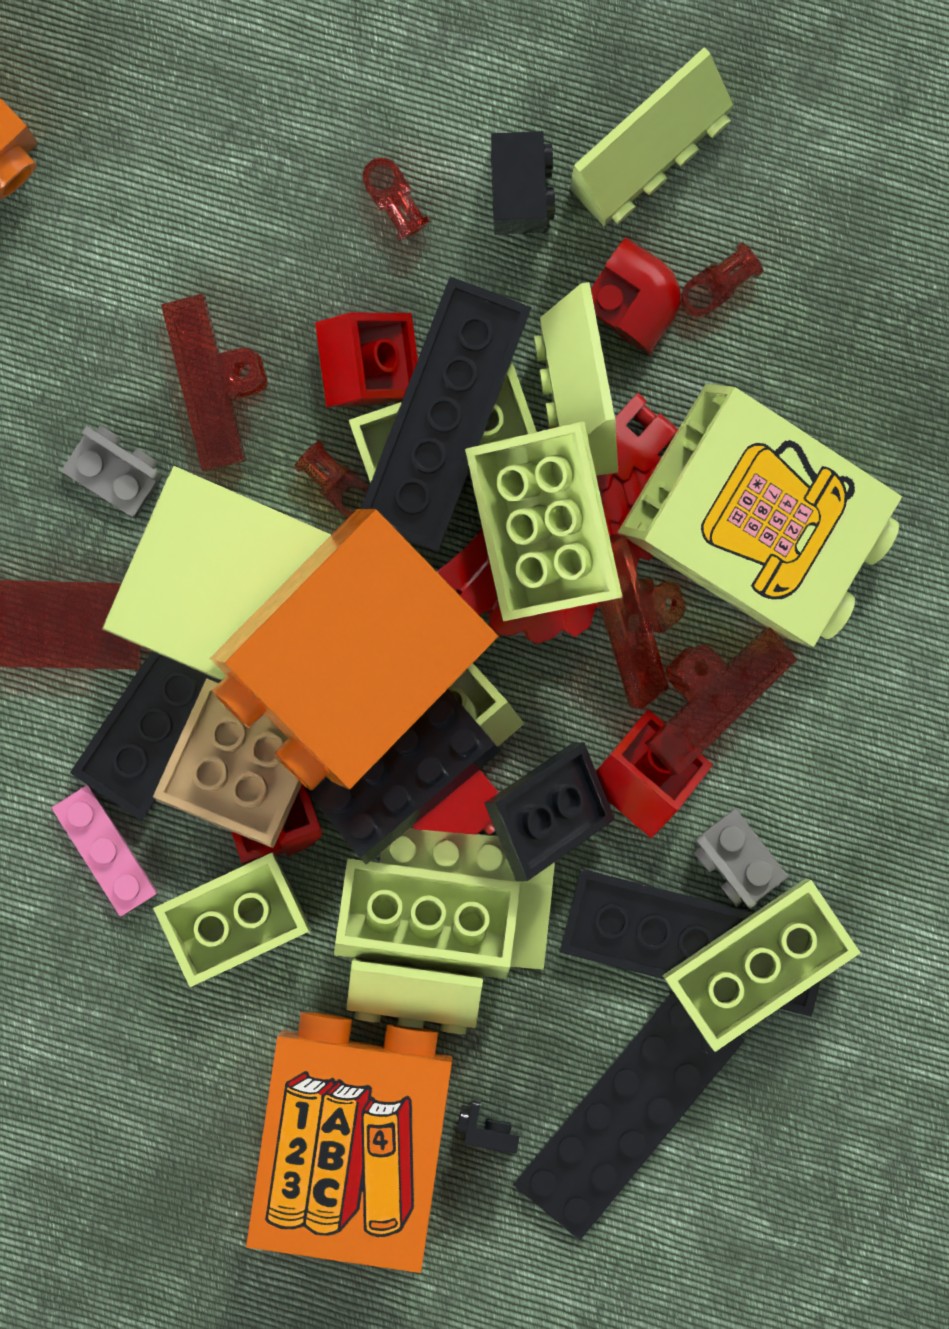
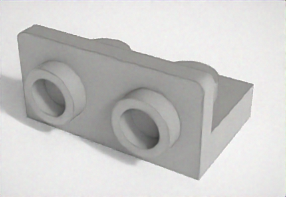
(112, 471)
(740, 860)

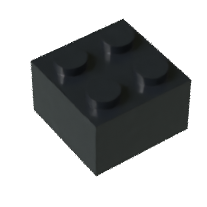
(519, 182)

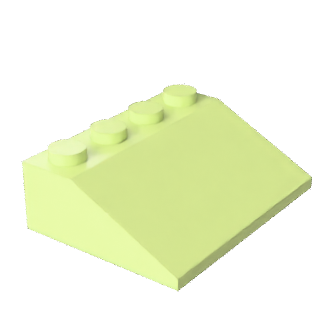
(652, 140)
(543, 522)
(483, 857)

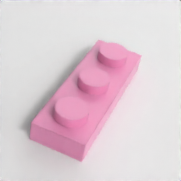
(104, 850)

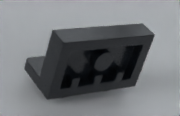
(492, 1135)

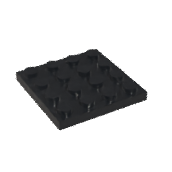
(408, 779)

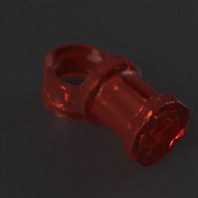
(396, 195)
(719, 282)
(336, 482)

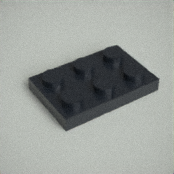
(549, 811)

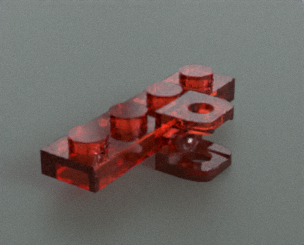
(211, 380)
(632, 623)
(715, 695)

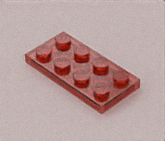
(61, 626)

